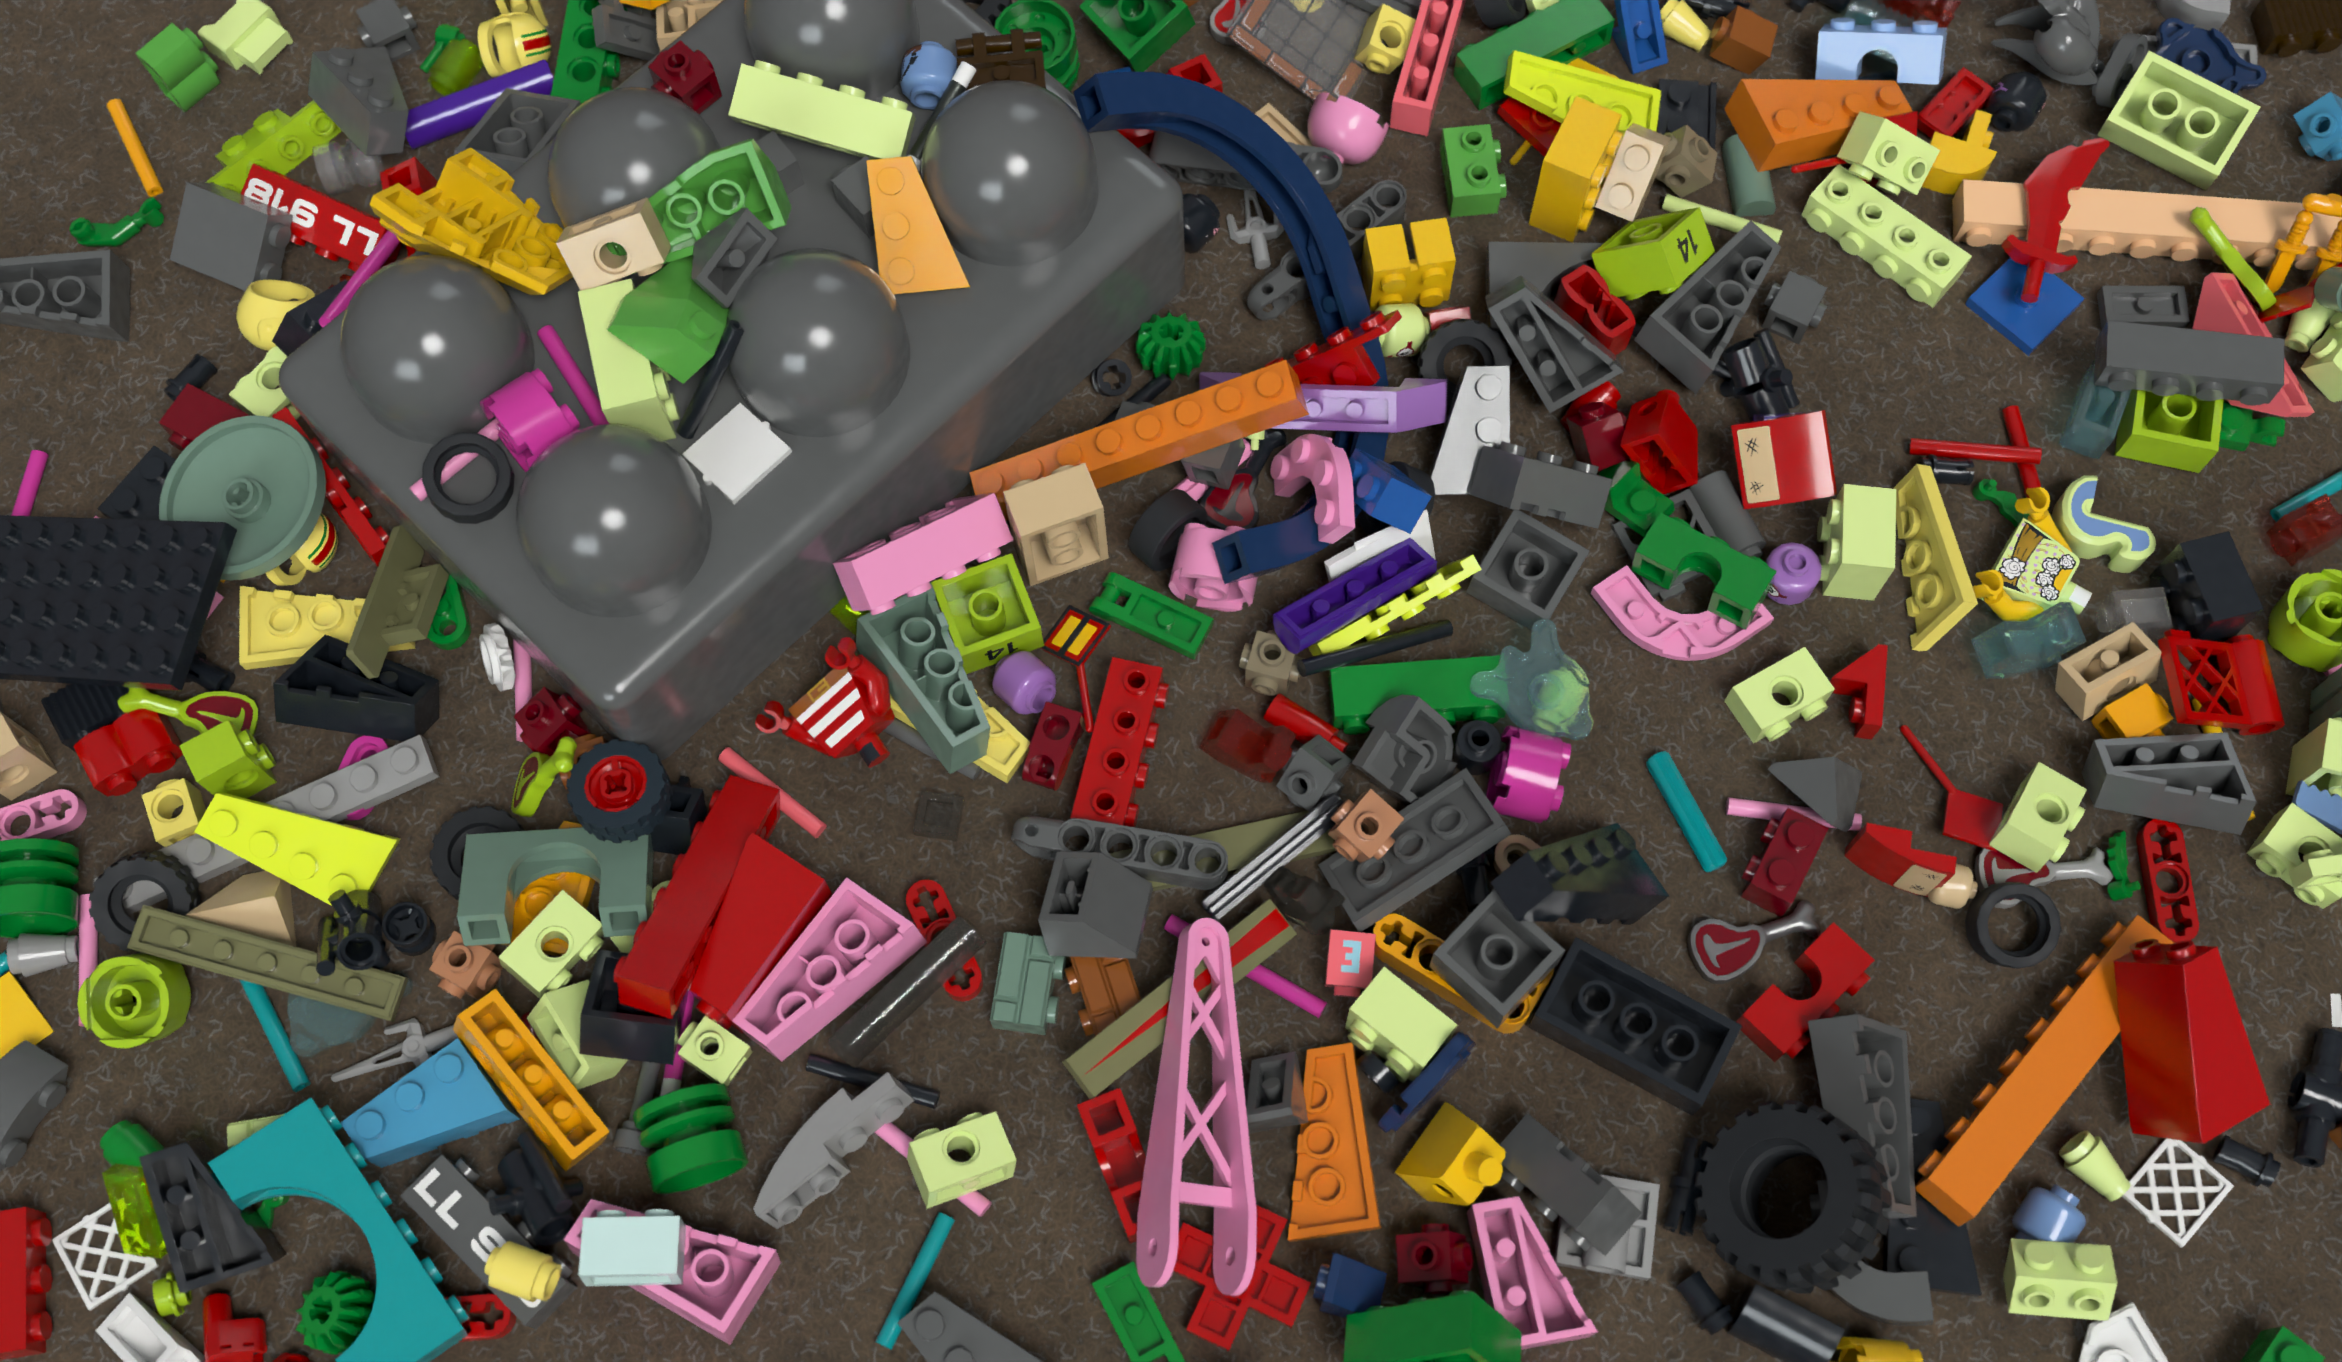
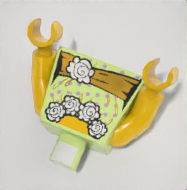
(2032, 567)

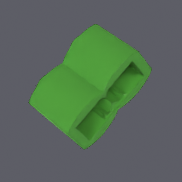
(179, 66)

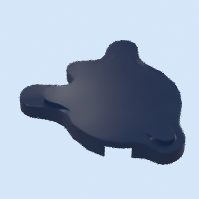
(2207, 55)
(1429, 1082)

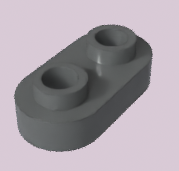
(2123, 63)

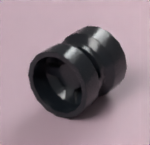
(403, 921)

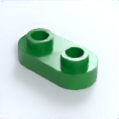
(450, 611)

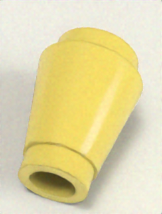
(1684, 25)

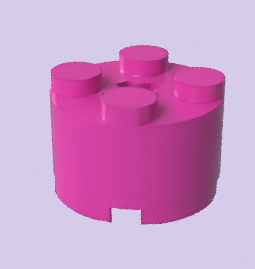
(528, 416)
(1527, 775)

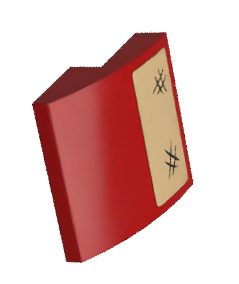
(1784, 459)
(1889, 857)

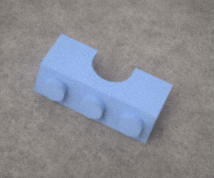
(1916, 49)

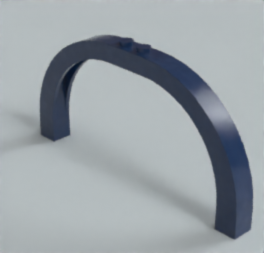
(1311, 223)

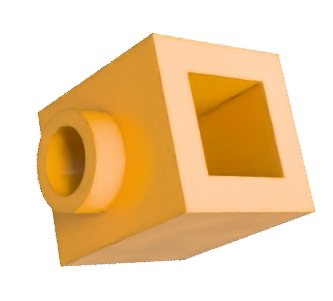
(2134, 715)

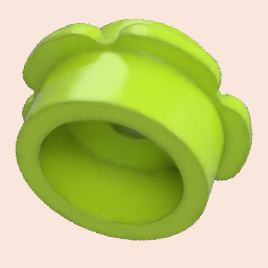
(168, 1298)

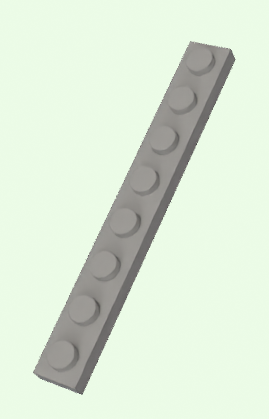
(329, 798)

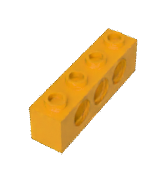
(530, 1079)

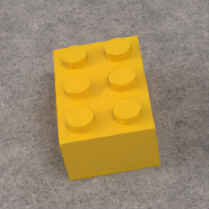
(1576, 169)

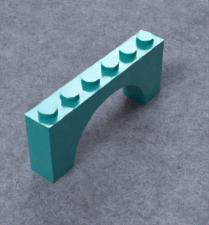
(306, 1159)

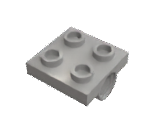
(1633, 1252)

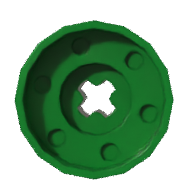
(1057, 35)
(37, 887)
(691, 1138)

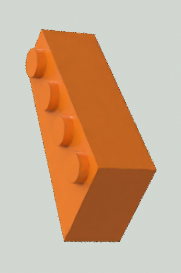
(1805, 119)

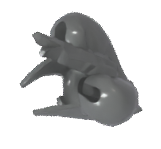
(2063, 39)

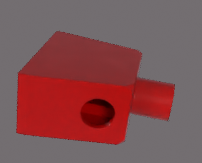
(1662, 442)

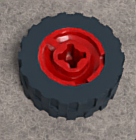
(619, 791)

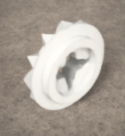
(497, 657)

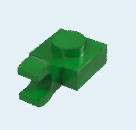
(2240, 429)

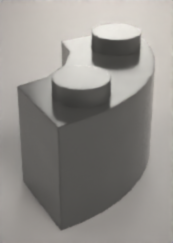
(29, 1088)

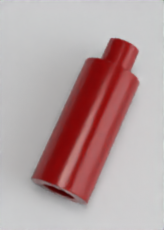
(1302, 722)

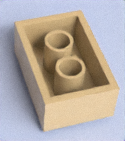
(1057, 523)

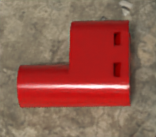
(228, 1338)

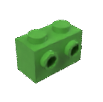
(1471, 170)

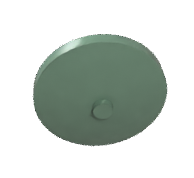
(257, 480)

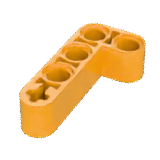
(1429, 943)

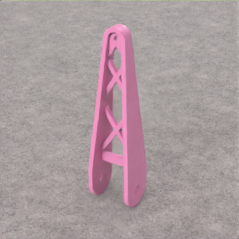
(1228, 1147)

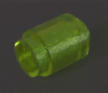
(455, 67)

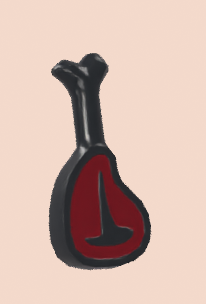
(1238, 503)

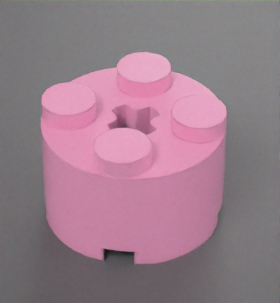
(1199, 574)

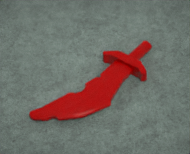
(2046, 208)

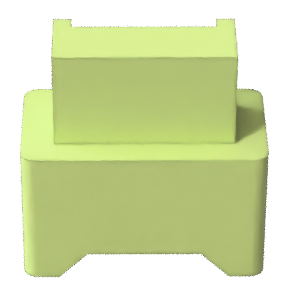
(246, 35)

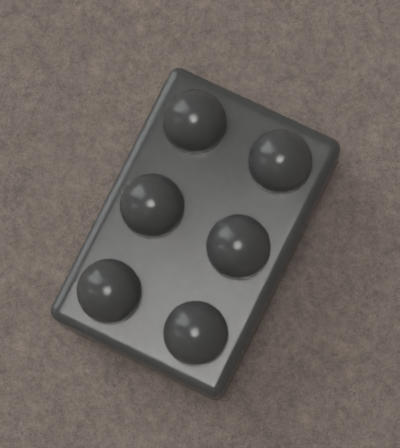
(613, 549)

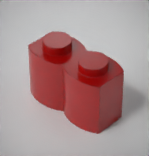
(1588, 301)
(128, 751)

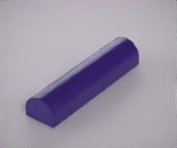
(466, 107)
(1353, 595)

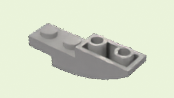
(814, 1156)

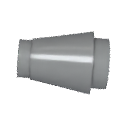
(41, 952)

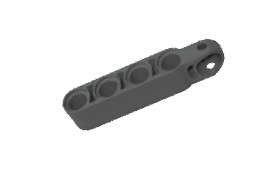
(1196, 165)
(1365, 212)
(1045, 836)

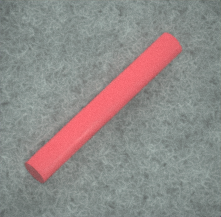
(788, 804)

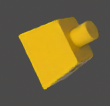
(1452, 1159)

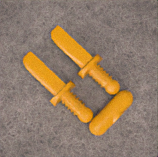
(2293, 244)

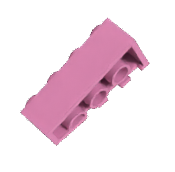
(828, 969)

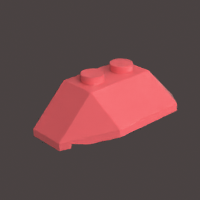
(2229, 310)

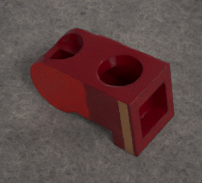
(1052, 745)

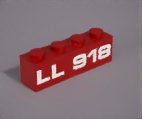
(318, 218)

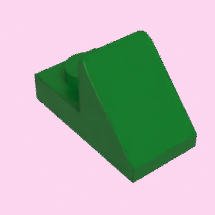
(1633, 499)

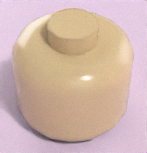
(1955, 891)

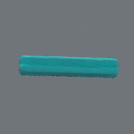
(1686, 811)

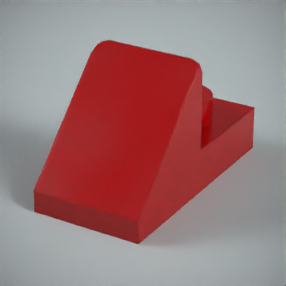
(1866, 683)

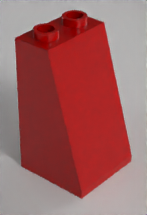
(757, 924)
(2183, 1043)

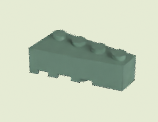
(927, 677)

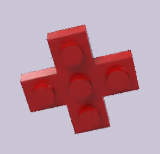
(1270, 1291)

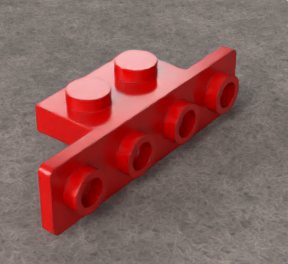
(1342, 357)

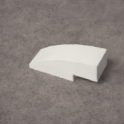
(144, 1336)

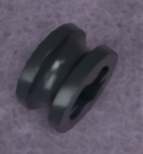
(1104, 388)

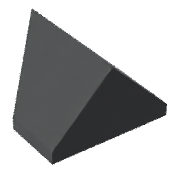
(730, 255)
(1824, 785)
(1275, 1093)

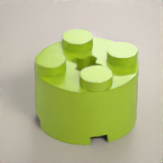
(2309, 621)
(109, 1007)

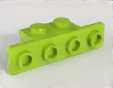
(274, 143)

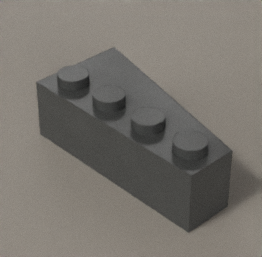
(1701, 316)
(1867, 1086)

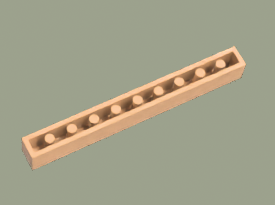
(2139, 223)

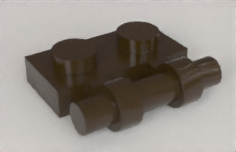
(1011, 66)

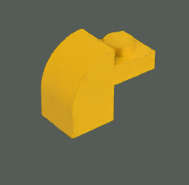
(1961, 158)

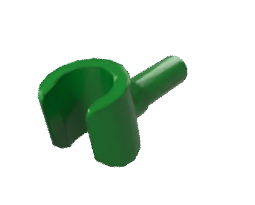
(443, 35)

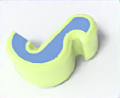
(2098, 535)

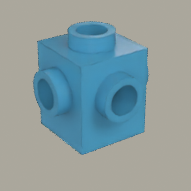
(2322, 127)

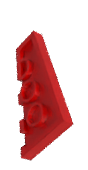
(351, 511)

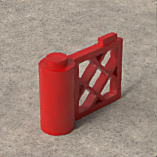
(2243, 682)

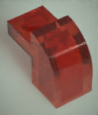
(1247, 745)

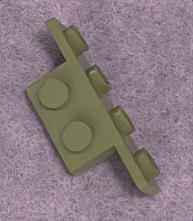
(397, 604)

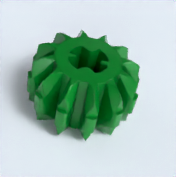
(1170, 345)
(335, 1311)

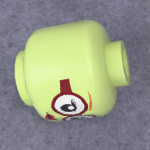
(1407, 334)

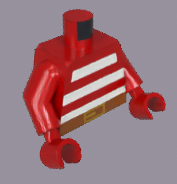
(841, 711)

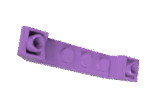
(1364, 408)

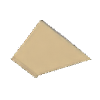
(253, 905)

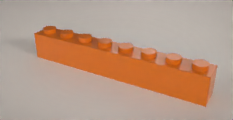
(1160, 433)
(2032, 1083)

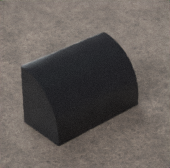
(1783, 1328)

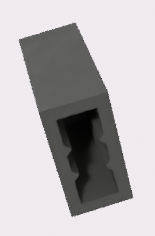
(230, 235)

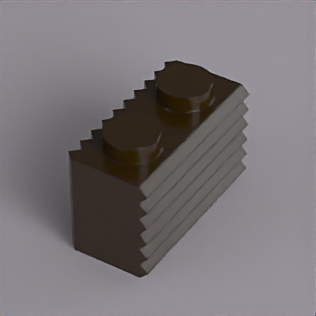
(2297, 26)

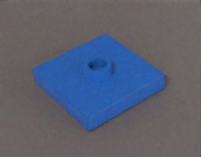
(2023, 323)

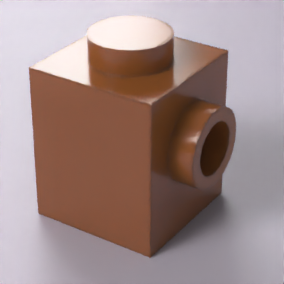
(1742, 39)

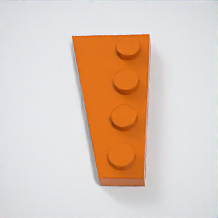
(1334, 1166)

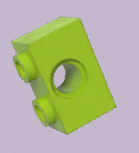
(229, 761)

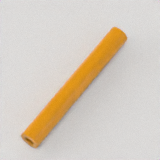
(134, 147)

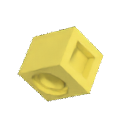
(1395, 30)
(163, 802)

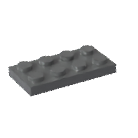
(1431, 842)

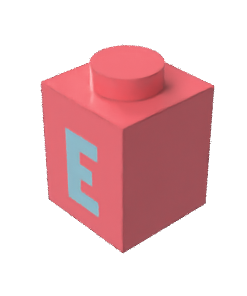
(1349, 962)

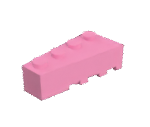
(922, 552)
(719, 1276)

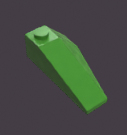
(713, 192)
(671, 320)

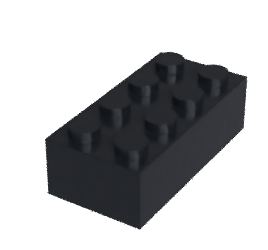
(1635, 1026)

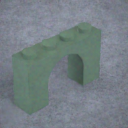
(506, 862)

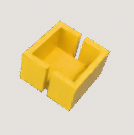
(1394, 278)

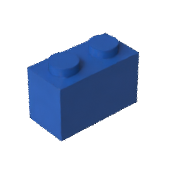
(1386, 492)

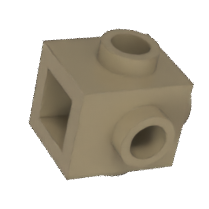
(1687, 162)
(1269, 664)

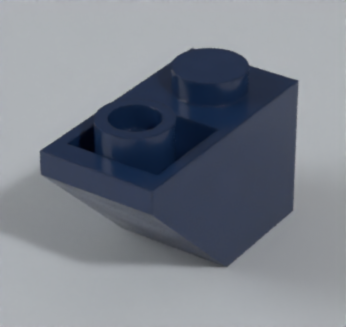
(1348, 1286)

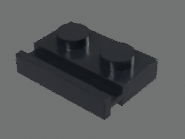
(1688, 104)

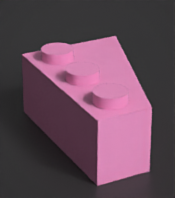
(1523, 1277)

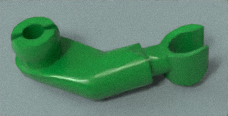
(116, 234)

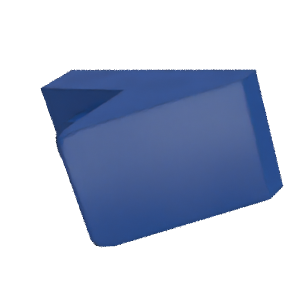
(1640, 34)

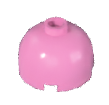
(1345, 129)

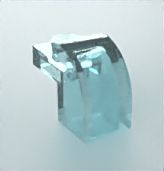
(2028, 645)

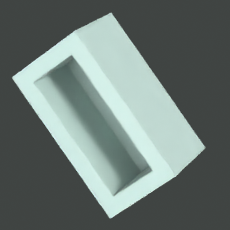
(632, 1249)

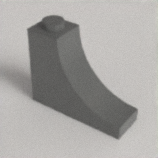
(1538, 262)

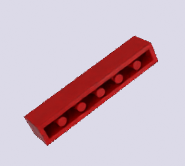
(684, 913)

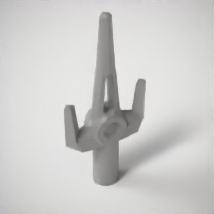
(1255, 231)
(415, 1048)

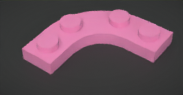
(1329, 470)
(1666, 631)

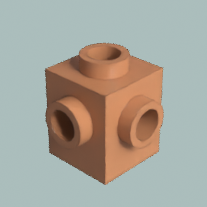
(1378, 823)
(465, 968)

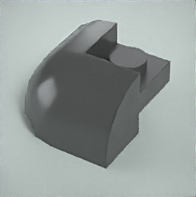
(1407, 749)

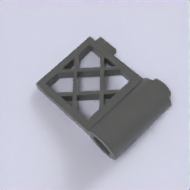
(1717, 513)

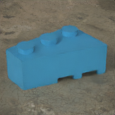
(429, 1107)

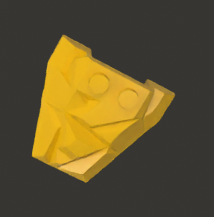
(478, 222)

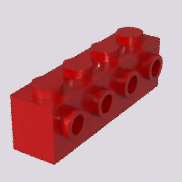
(1120, 742)

